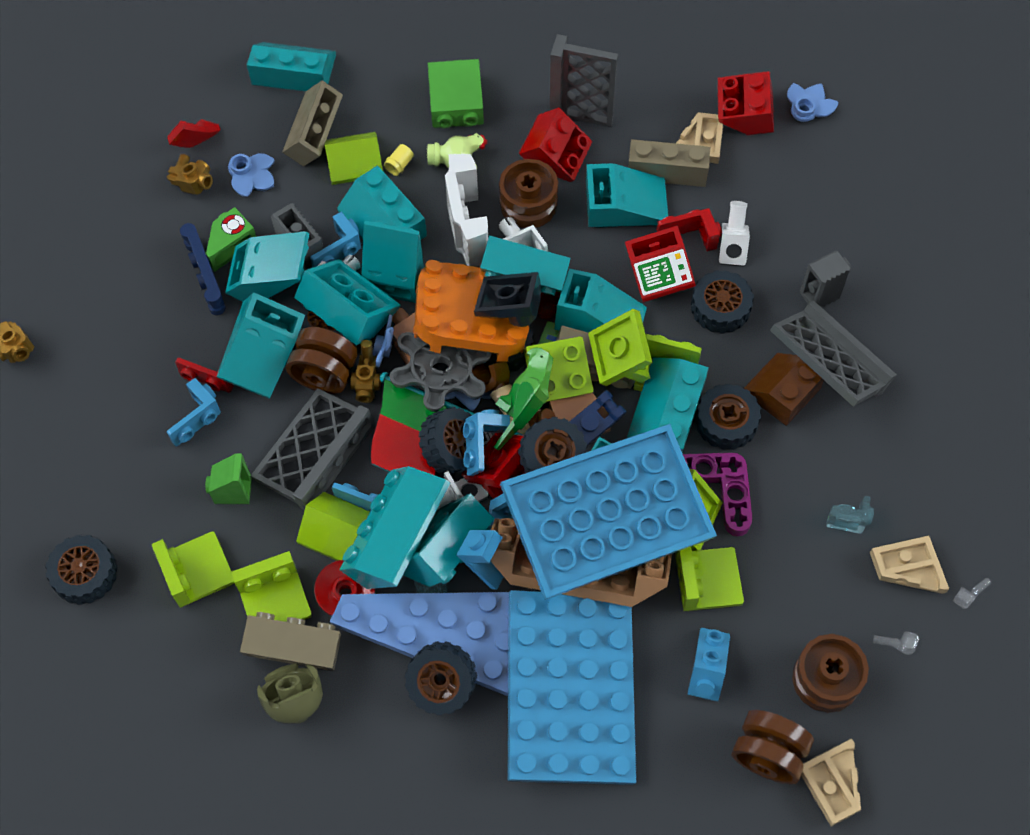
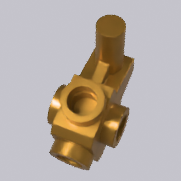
(190, 176)
(14, 343)
(366, 379)

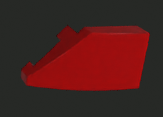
(190, 135)

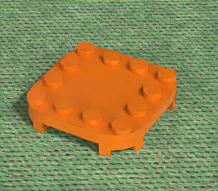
(447, 318)

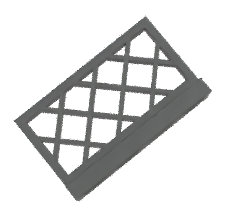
(563, 81)
(848, 354)
(334, 455)

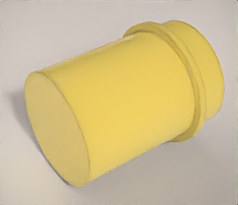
(398, 160)

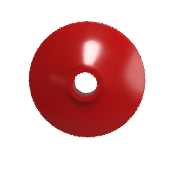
(331, 582)

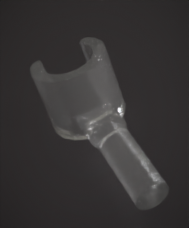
(965, 598)
(906, 645)

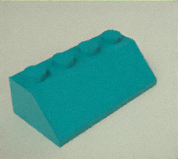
(393, 527)

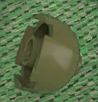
(291, 693)

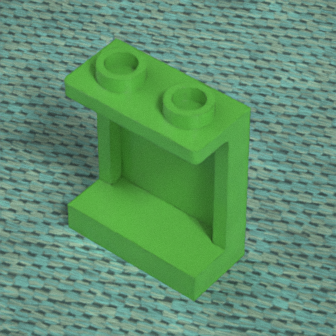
(455, 93)

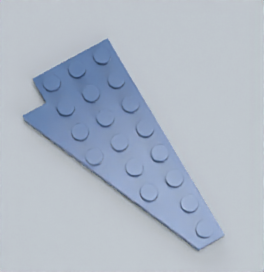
(413, 620)

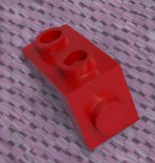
(695, 220)
(190, 370)

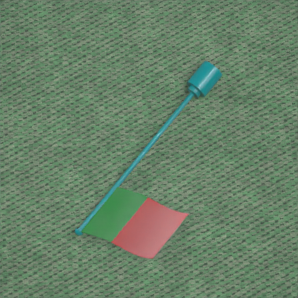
(398, 428)

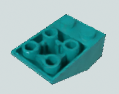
(624, 196)
(392, 259)
(267, 264)
(591, 302)
(260, 344)

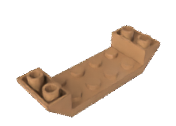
(622, 588)

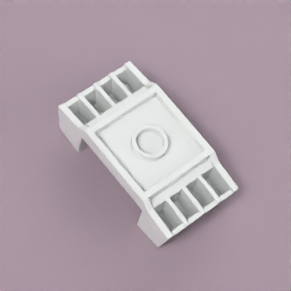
(461, 187)

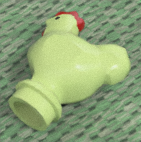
(455, 145)

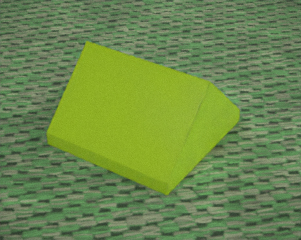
(352, 156)
(330, 525)

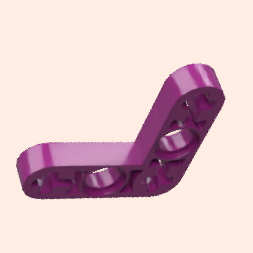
(728, 481)

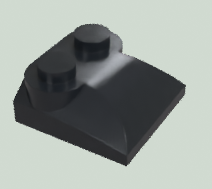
(510, 297)

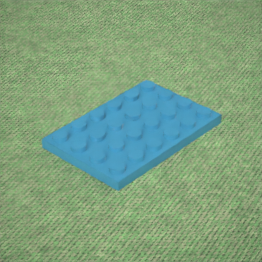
(607, 511)
(570, 690)

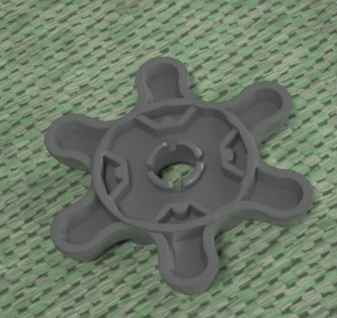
(435, 382)

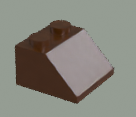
(784, 386)

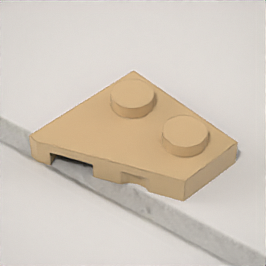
(704, 131)
(910, 564)
(834, 782)

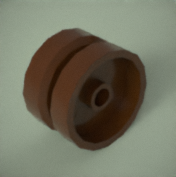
(528, 193)
(321, 360)
(847, 668)
(772, 746)

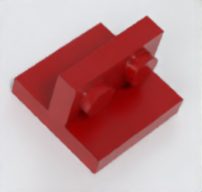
(498, 465)

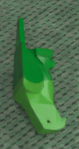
(527, 393)

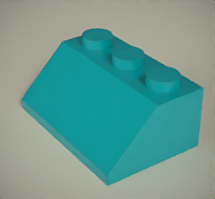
(289, 66)
(378, 199)
(508, 257)
(345, 300)
(669, 397)
(439, 546)

